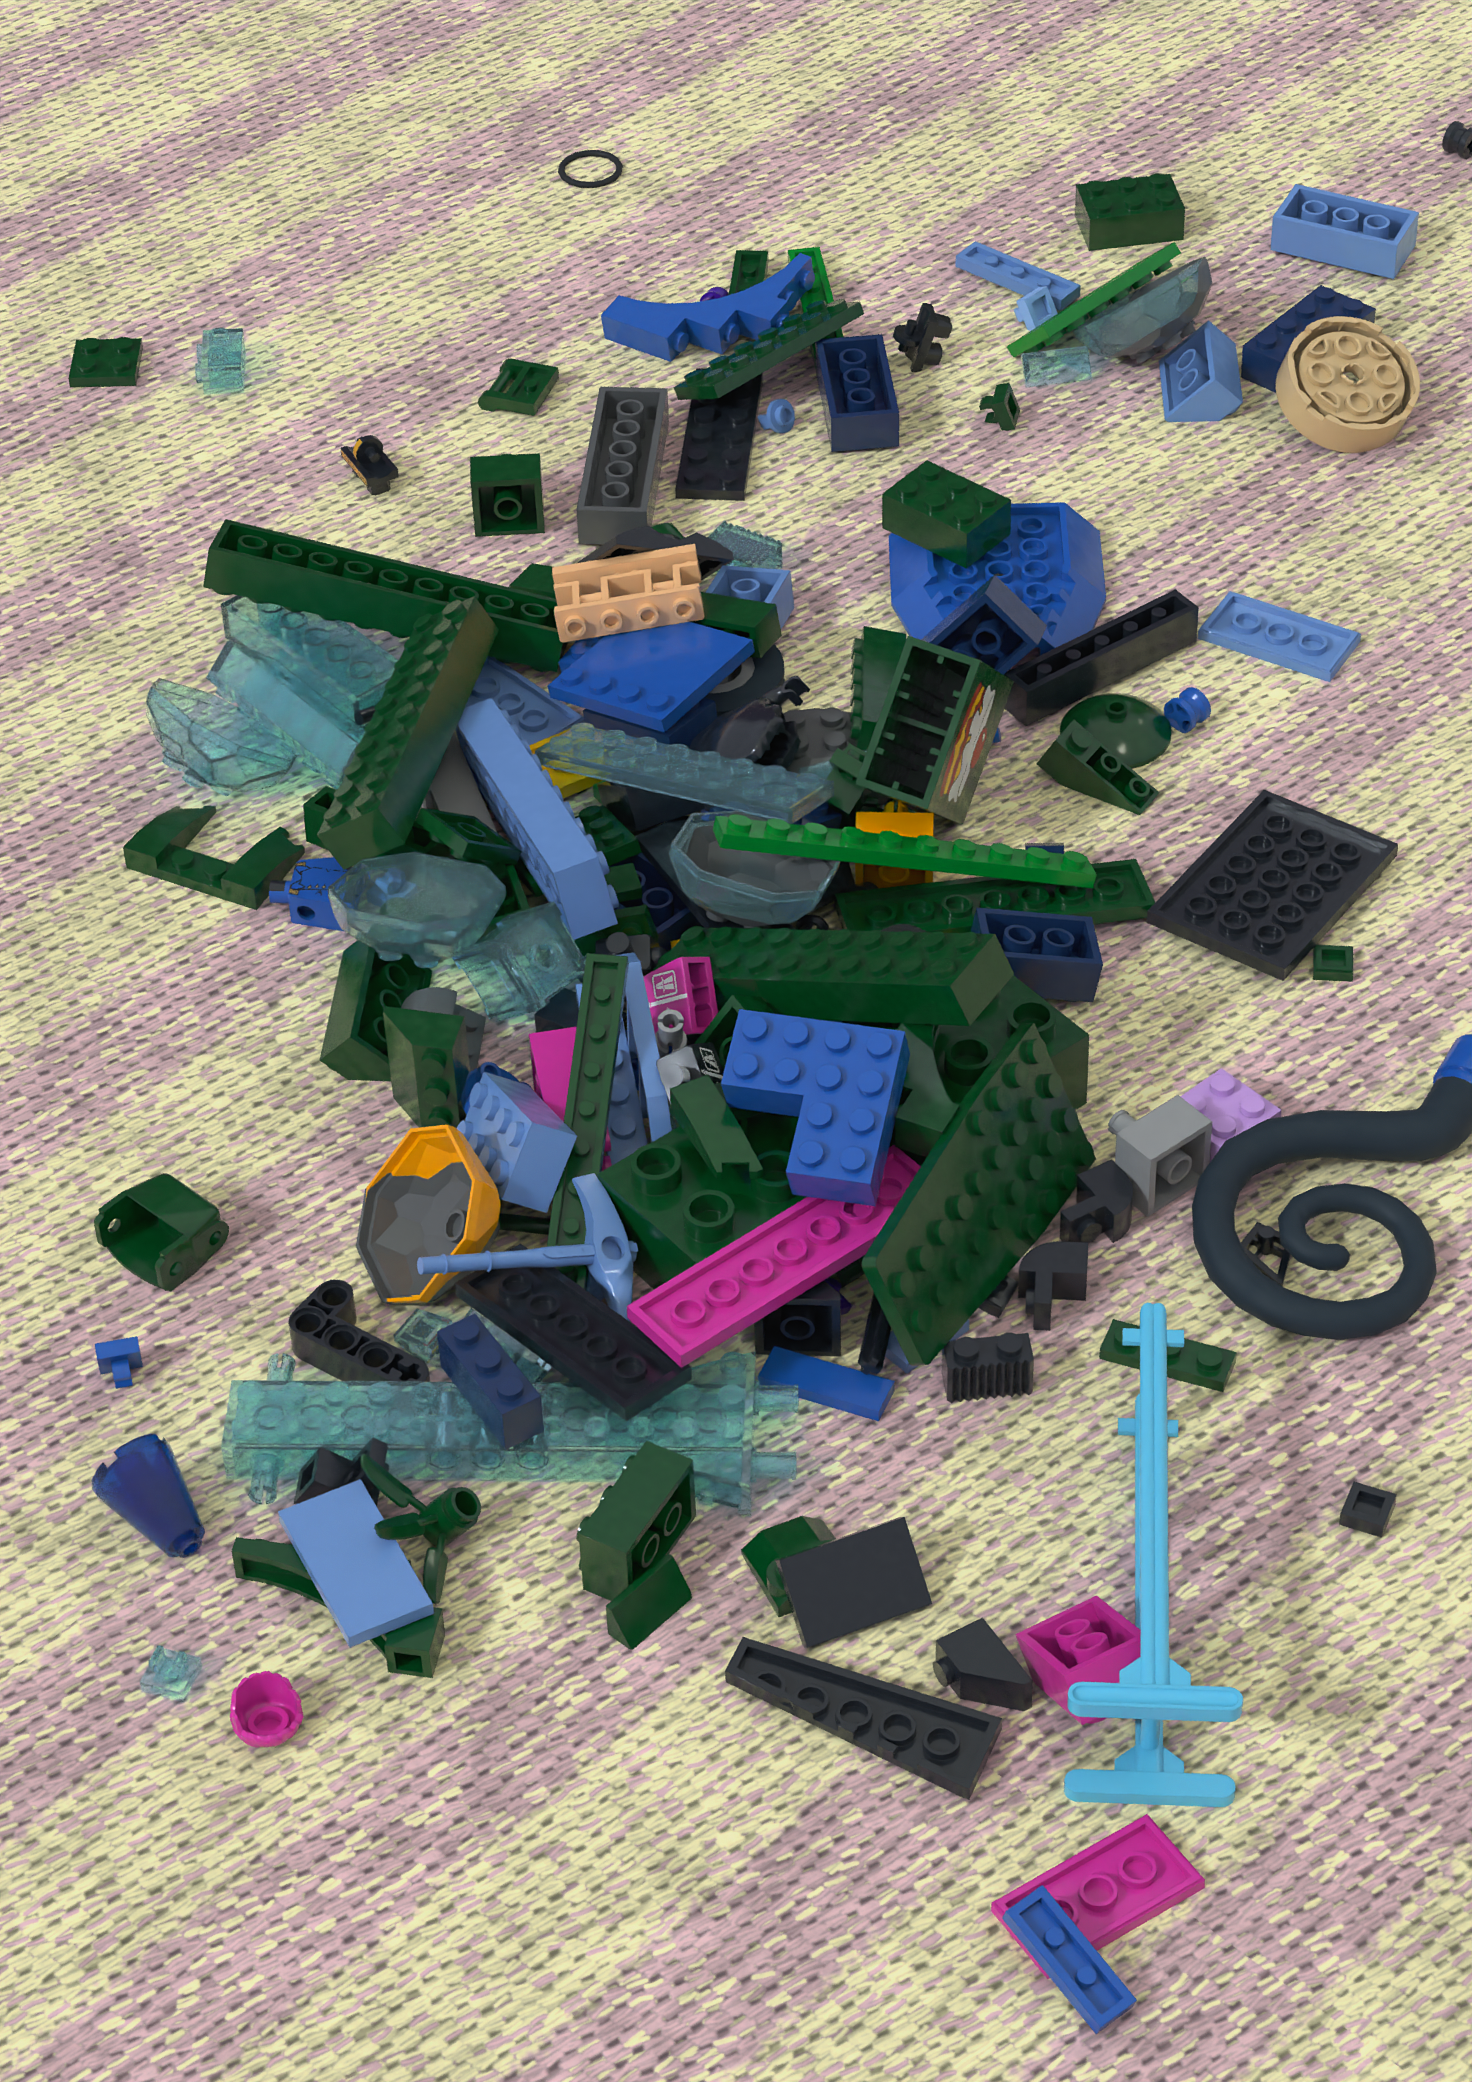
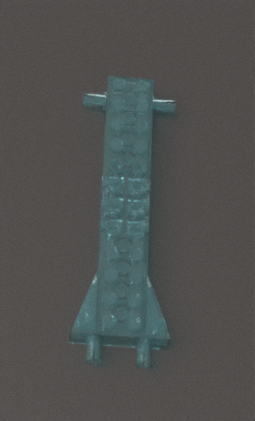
(440, 1437)

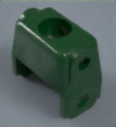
(161, 1230)

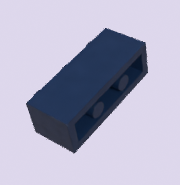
(490, 1381)

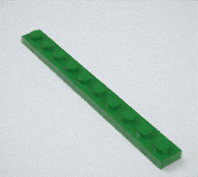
(894, 850)

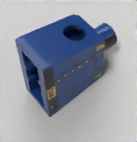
(309, 892)

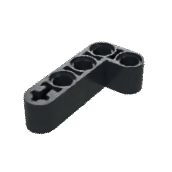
(327, 1338)

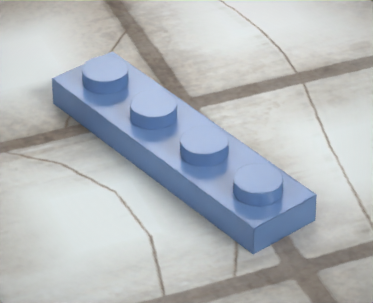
(1015, 274)

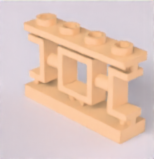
(627, 593)

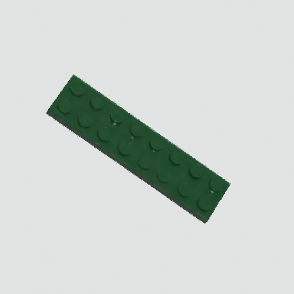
(950, 905)

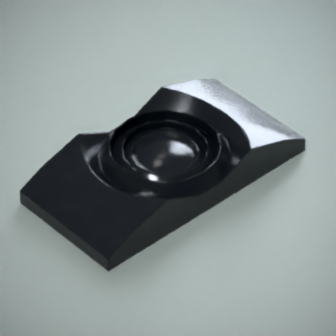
(643, 539)

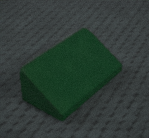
(647, 1603)

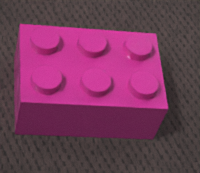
(1079, 1646)

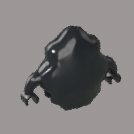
(756, 729)

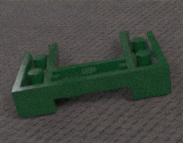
(161, 853)
(713, 1126)

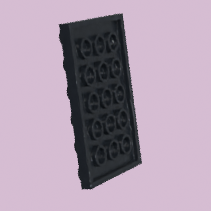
(1272, 884)

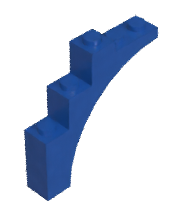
(710, 324)

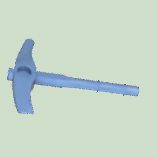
(605, 1250)

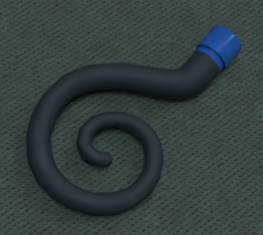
(1401, 1135)

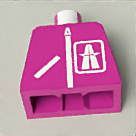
(685, 987)

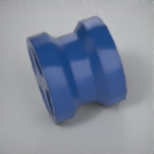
(1187, 710)

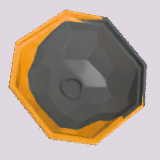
(425, 1204)

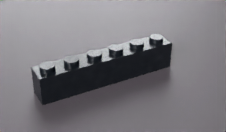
(1101, 657)

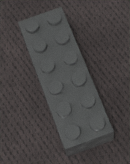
(622, 462)

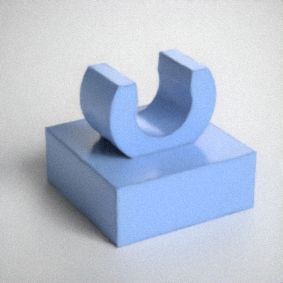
(1035, 308)

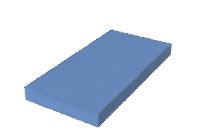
(1279, 636)
(525, 702)
(355, 1571)

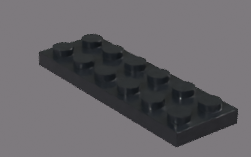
(719, 444)
(575, 1335)

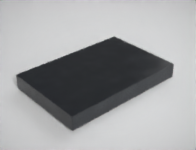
(853, 1582)

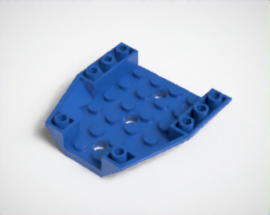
(1046, 561)

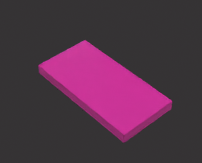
(1114, 1884)

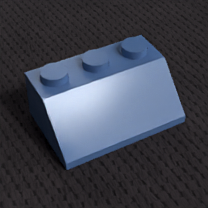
(1201, 377)

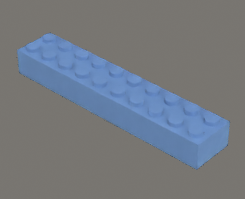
(537, 819)

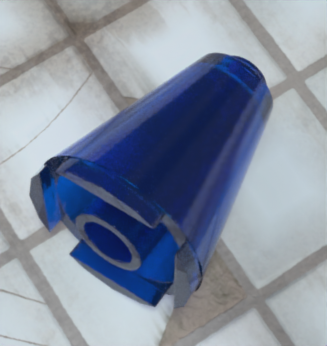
(151, 1495)

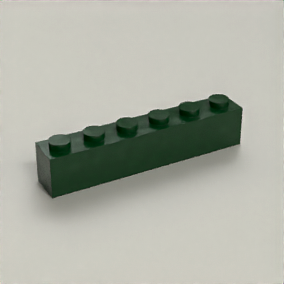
(872, 672)

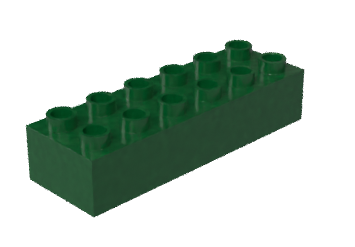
(686, 1214)

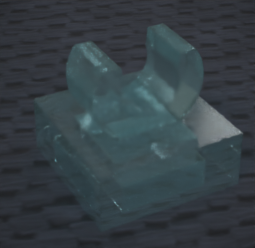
(170, 1674)

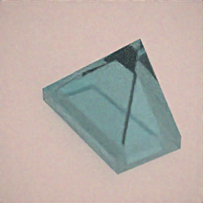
(1056, 366)

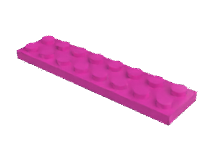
(765, 1268)

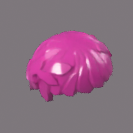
(265, 1710)

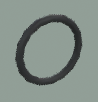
(583, 184)

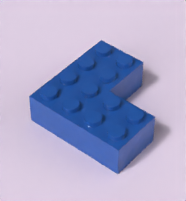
(839, 1084)

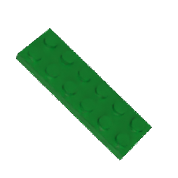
(1095, 302)

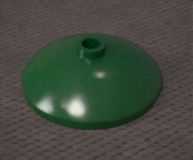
(1125, 725)

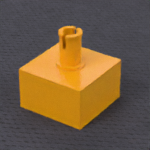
(904, 824)

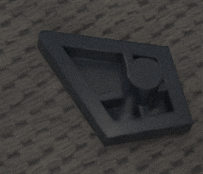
(1264, 1238)

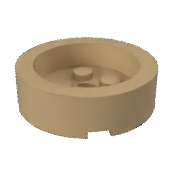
(1328, 404)

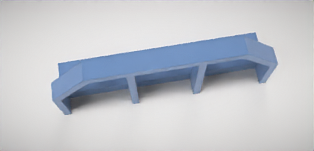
(626, 1109)

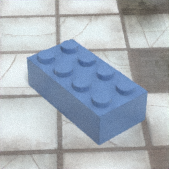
(1344, 231)
(517, 1140)

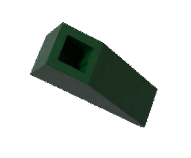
(1092, 769)

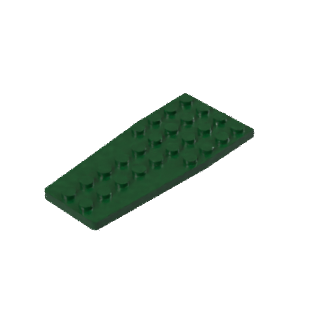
(978, 1198)

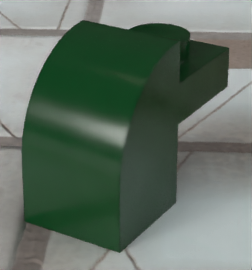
(847, 796)

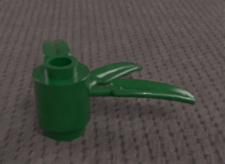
(438, 1521)

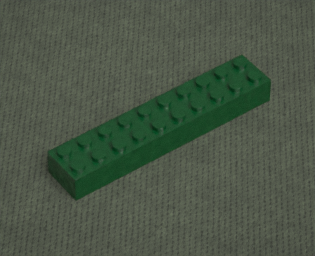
(374, 590)
(408, 733)
(853, 973)

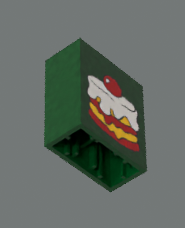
(935, 730)

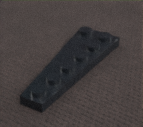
(900, 1725)

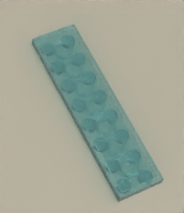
(686, 772)

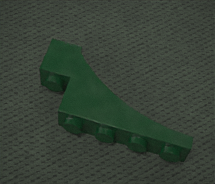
(924, 1104)
(407, 1649)

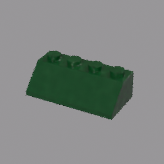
(356, 1027)

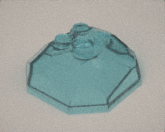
(213, 740)
(416, 905)

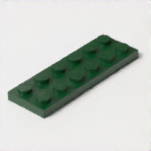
(769, 350)

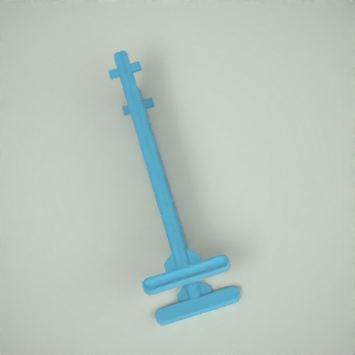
(1154, 1684)

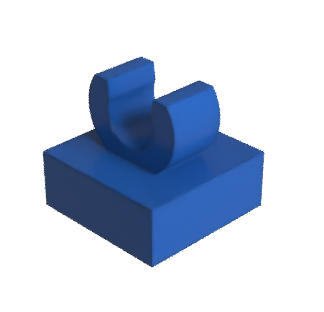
(119, 1357)

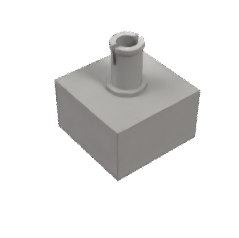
(1162, 1151)

